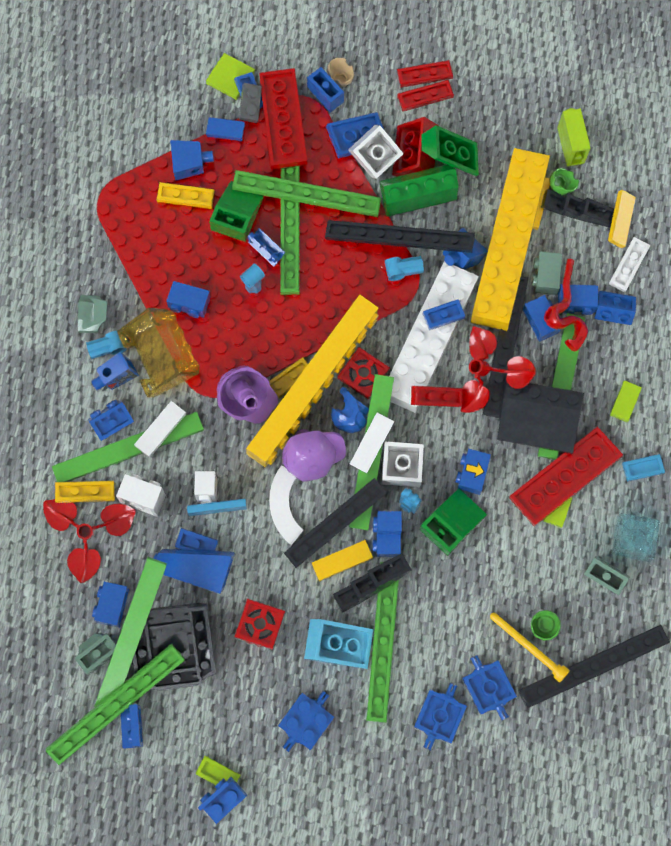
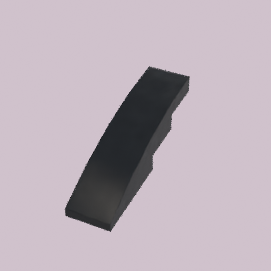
(577, 208)
(372, 582)

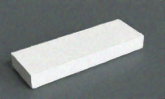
(629, 264)
(160, 429)
(371, 442)

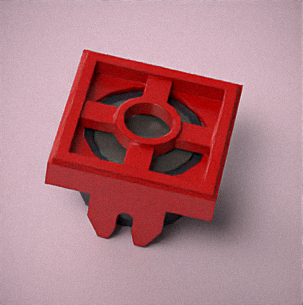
(361, 374)
(260, 624)

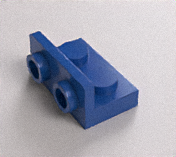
(616, 308)
(110, 419)
(132, 727)
(223, 800)

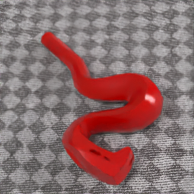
(552, 314)

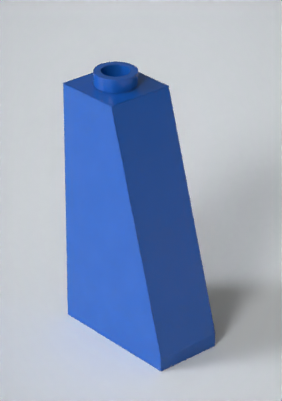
(198, 567)

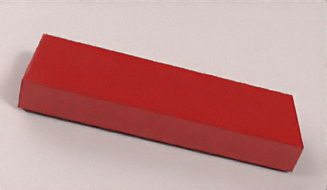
(424, 73)
(425, 95)
(436, 396)

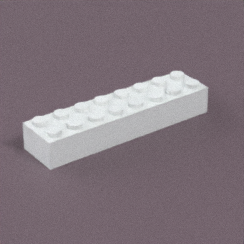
(424, 347)

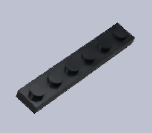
(335, 523)

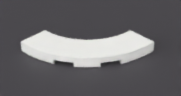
(280, 507)

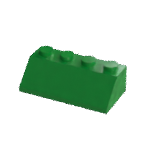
(419, 190)

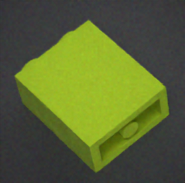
(573, 137)

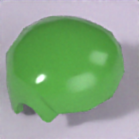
(563, 181)
(545, 625)

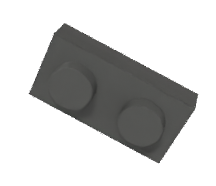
(250, 102)

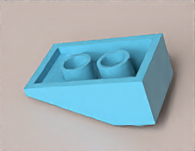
(338, 643)

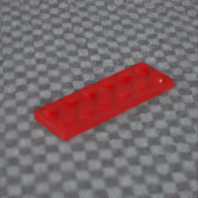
(283, 118)
(565, 476)

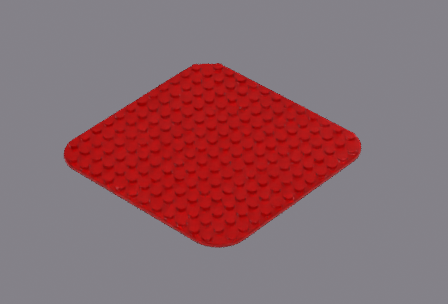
(244, 328)

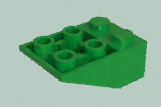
(235, 213)
(452, 522)

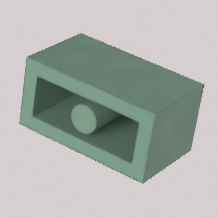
(547, 273)
(607, 575)

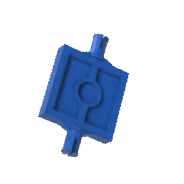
(489, 687)
(440, 716)
(306, 721)

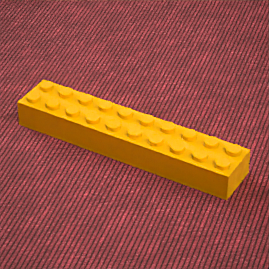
(510, 239)
(313, 379)

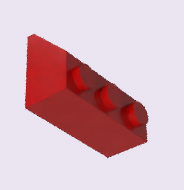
(410, 143)

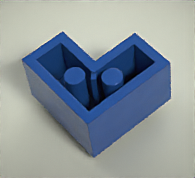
(388, 533)

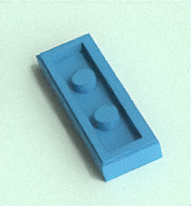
(216, 507)

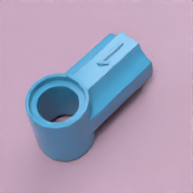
(399, 268)
(252, 278)
(107, 345)

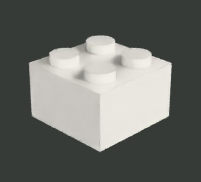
(375, 151)
(402, 464)
(141, 494)

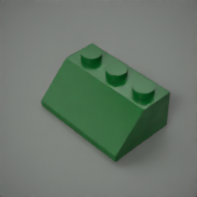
(451, 149)

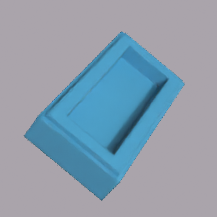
(643, 467)

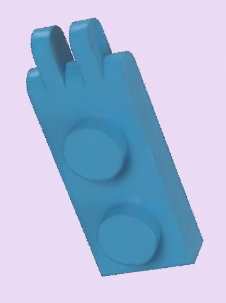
(409, 501)

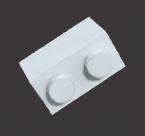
(205, 486)

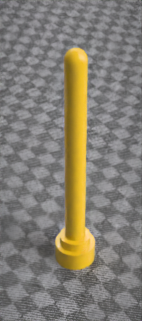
(559, 671)

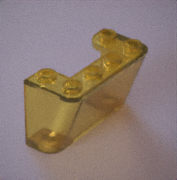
(161, 349)

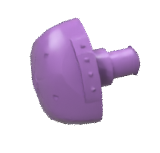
(246, 395)
(312, 453)

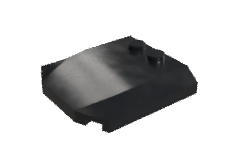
(190, 633)

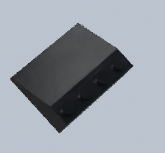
(541, 417)

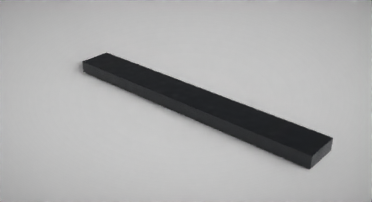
(400, 236)
(504, 352)
(595, 666)

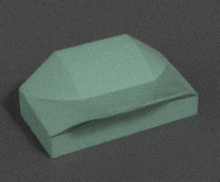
(91, 313)
(95, 652)

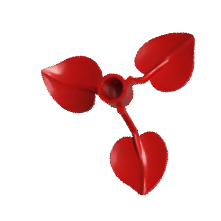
(481, 345)
(85, 562)

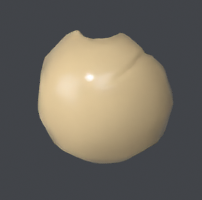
(340, 72)

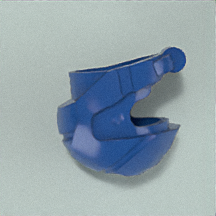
(352, 417)

